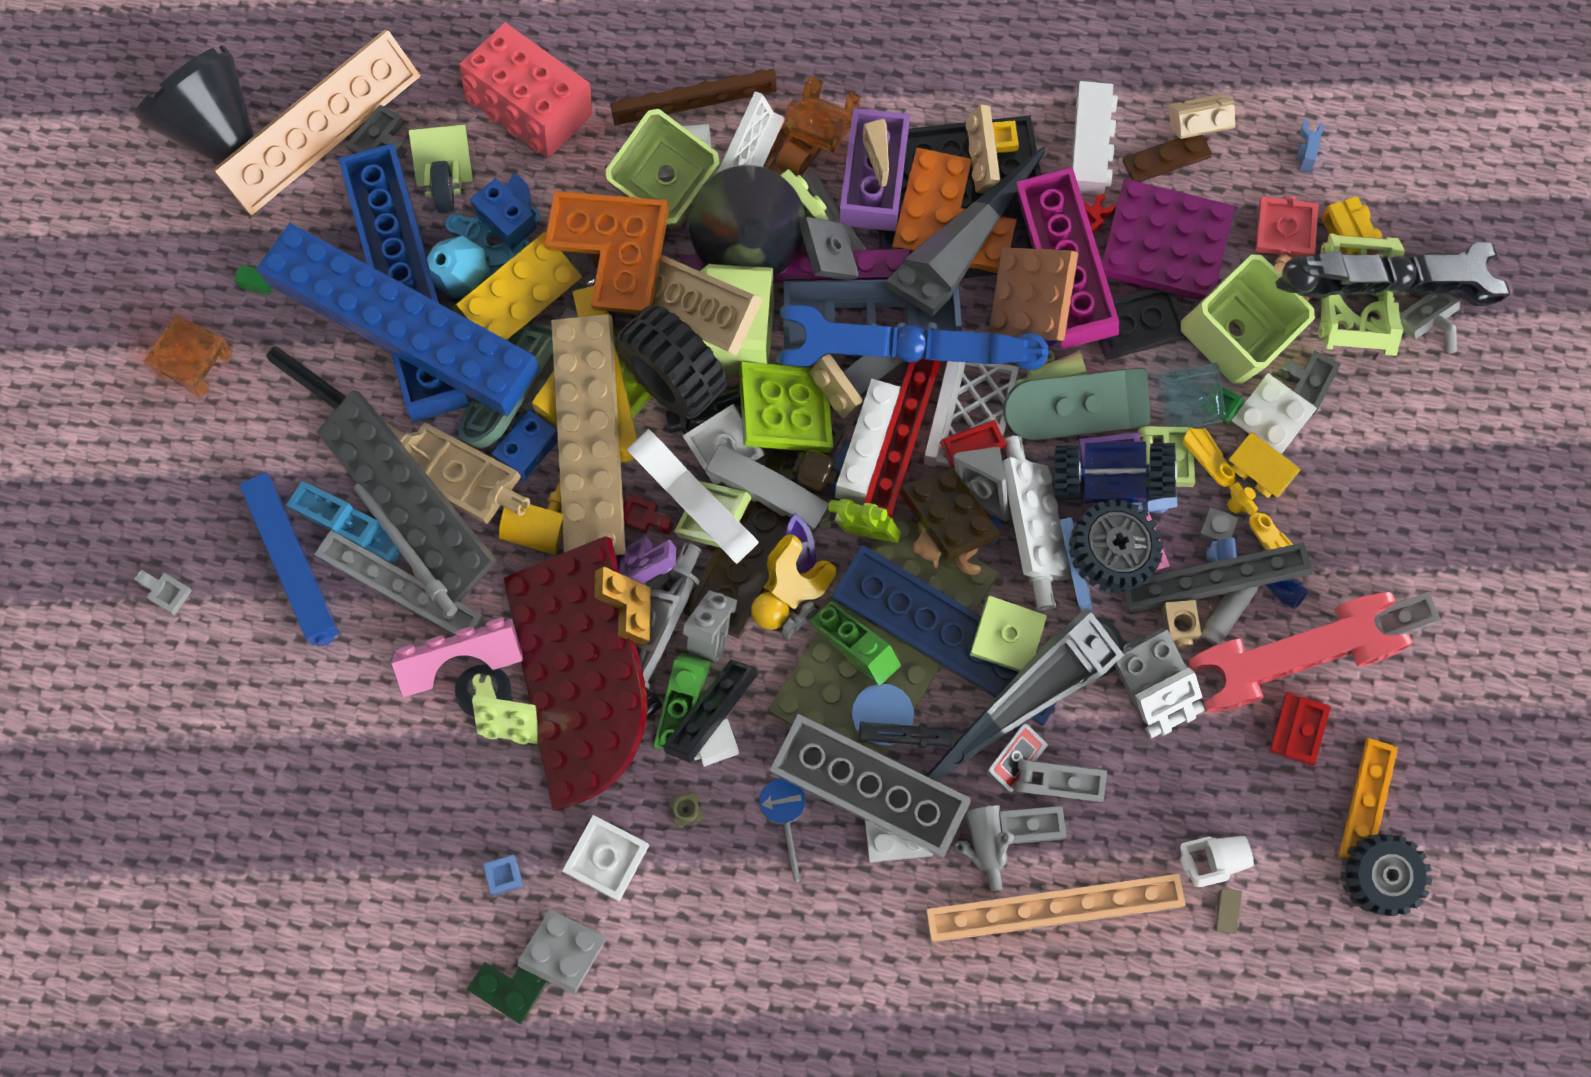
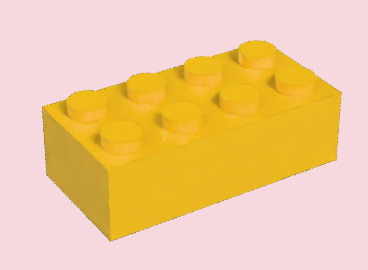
(519, 289)

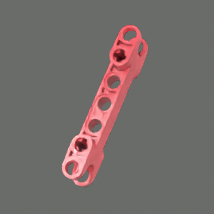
(1352, 634)

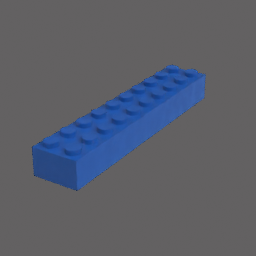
(396, 248)
(399, 319)

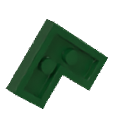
(508, 995)

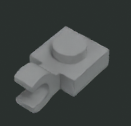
(165, 592)

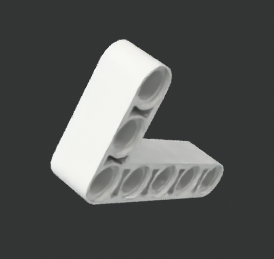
(692, 496)

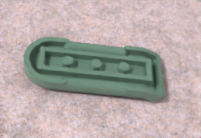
(1079, 404)
(483, 425)

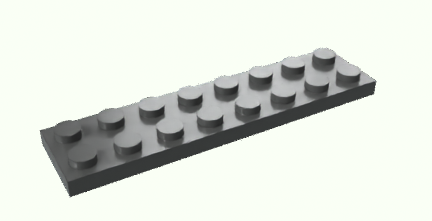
(406, 495)

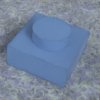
(503, 875)

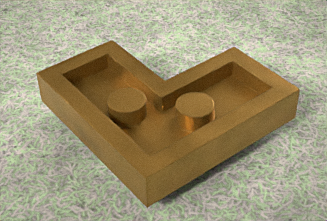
(630, 598)

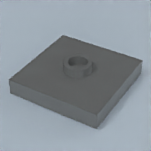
(828, 248)

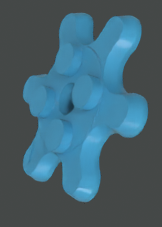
(479, 233)

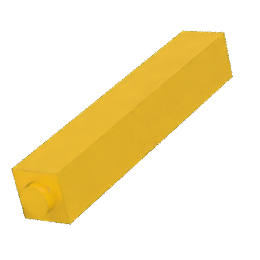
(626, 423)

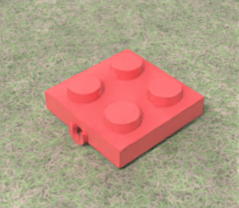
(1286, 227)

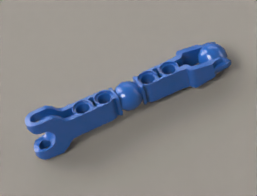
(907, 343)

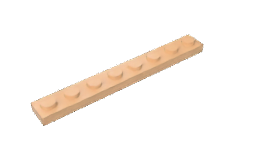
(1055, 908)

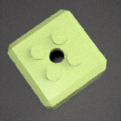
(661, 143)
(1262, 311)
(758, 338)

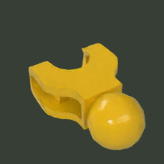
(788, 586)

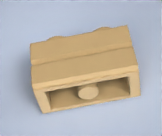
(1202, 116)

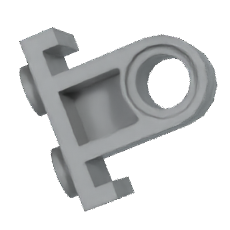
(709, 626)

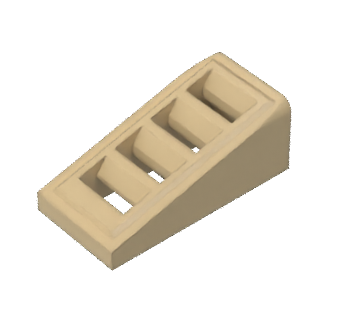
(877, 148)

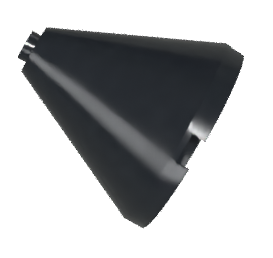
(201, 106)
(747, 219)

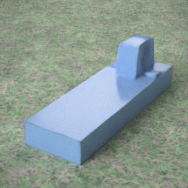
(1081, 585)

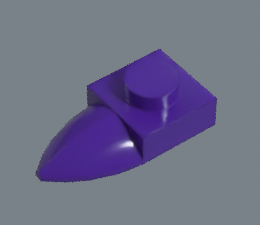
(807, 557)

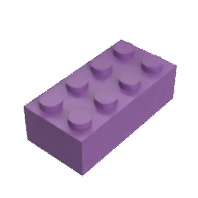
(863, 200)

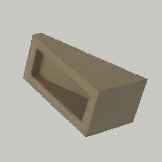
(1228, 910)

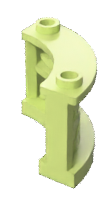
(1375, 334)

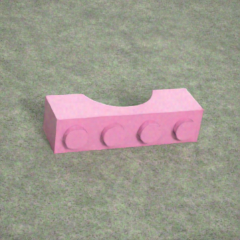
(494, 644)

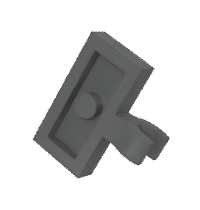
(377, 132)
(1313, 379)

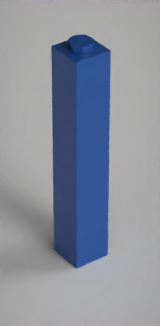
(289, 560)

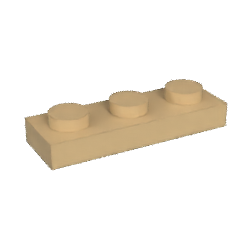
(982, 149)

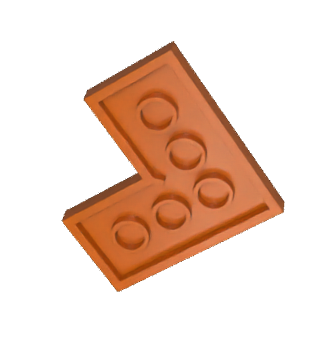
(936, 198)
(624, 233)

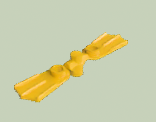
(1211, 458)

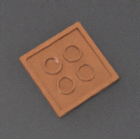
(1033, 292)

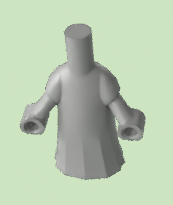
(988, 843)

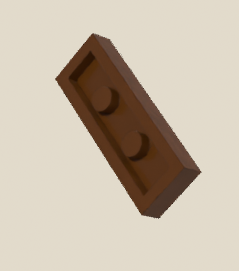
(1166, 157)

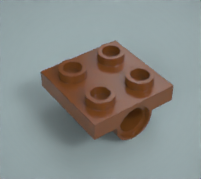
(790, 154)

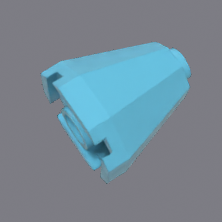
(457, 266)

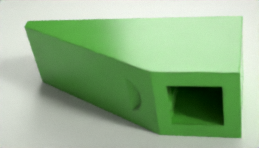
(856, 643)
(682, 694)

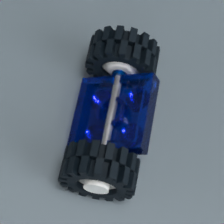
(1115, 471)

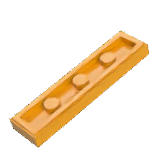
(1369, 793)

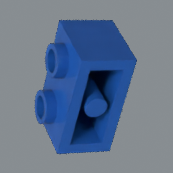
(504, 213)
(526, 444)

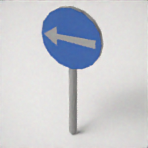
(784, 804)

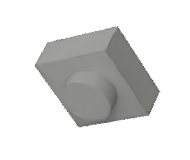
(1218, 525)

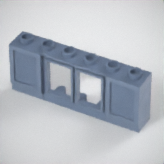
(868, 294)

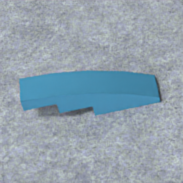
(343, 519)

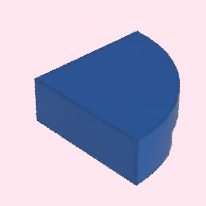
(520, 188)

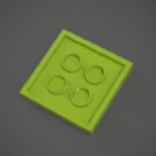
(783, 408)

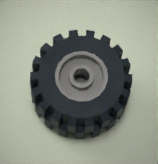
(1386, 874)

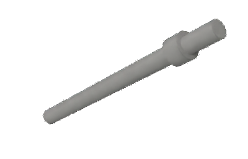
(434, 587)

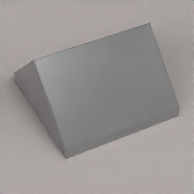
(985, 478)

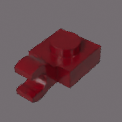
(642, 513)

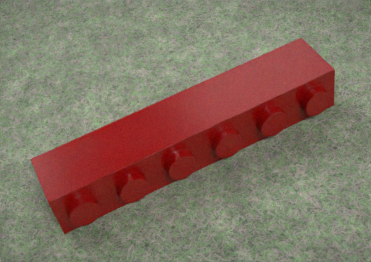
(902, 434)

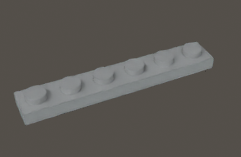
(392, 583)

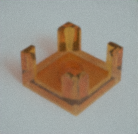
(819, 120)
(187, 354)

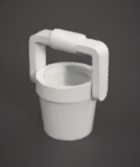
(1224, 857)

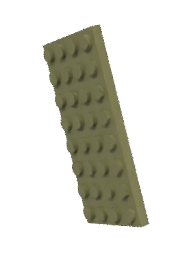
(828, 684)

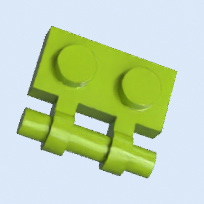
(865, 520)

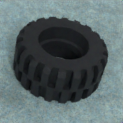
(671, 361)

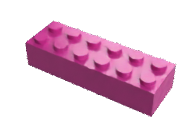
(1059, 221)

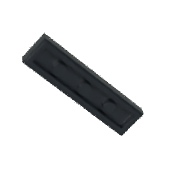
(710, 710)

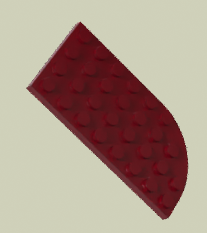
(578, 673)

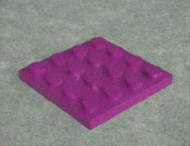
(1167, 240)

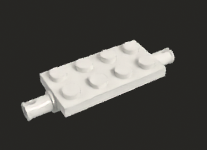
(1035, 523)

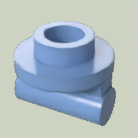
(1221, 550)

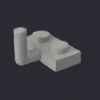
(1432, 312)

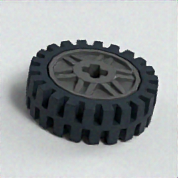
(1115, 546)

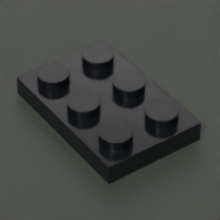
(1145, 322)

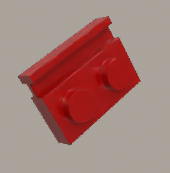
(1300, 729)

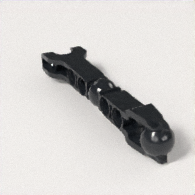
(1371, 274)

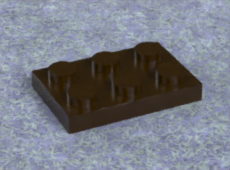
(949, 513)

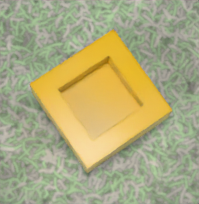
(1005, 136)

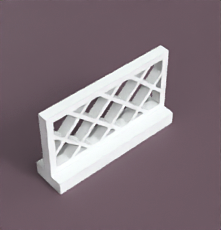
(754, 135)
(948, 401)

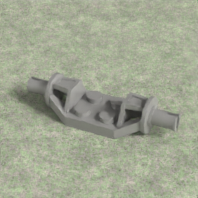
(667, 608)

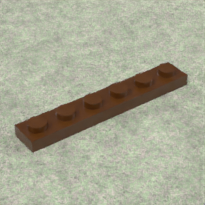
(694, 96)

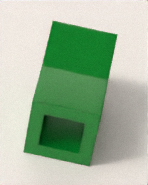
(250, 279)

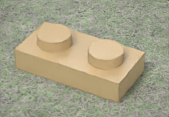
(836, 386)

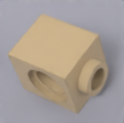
(1186, 612)

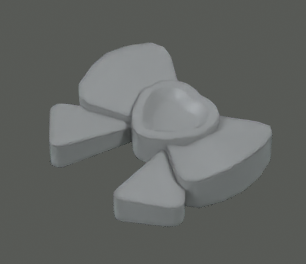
(794, 624)

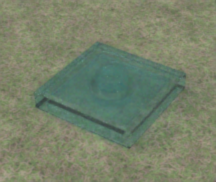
(1193, 397)

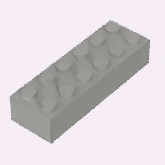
(870, 786)

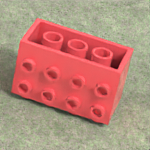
(526, 90)

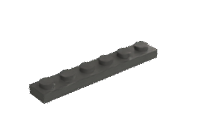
(1220, 577)

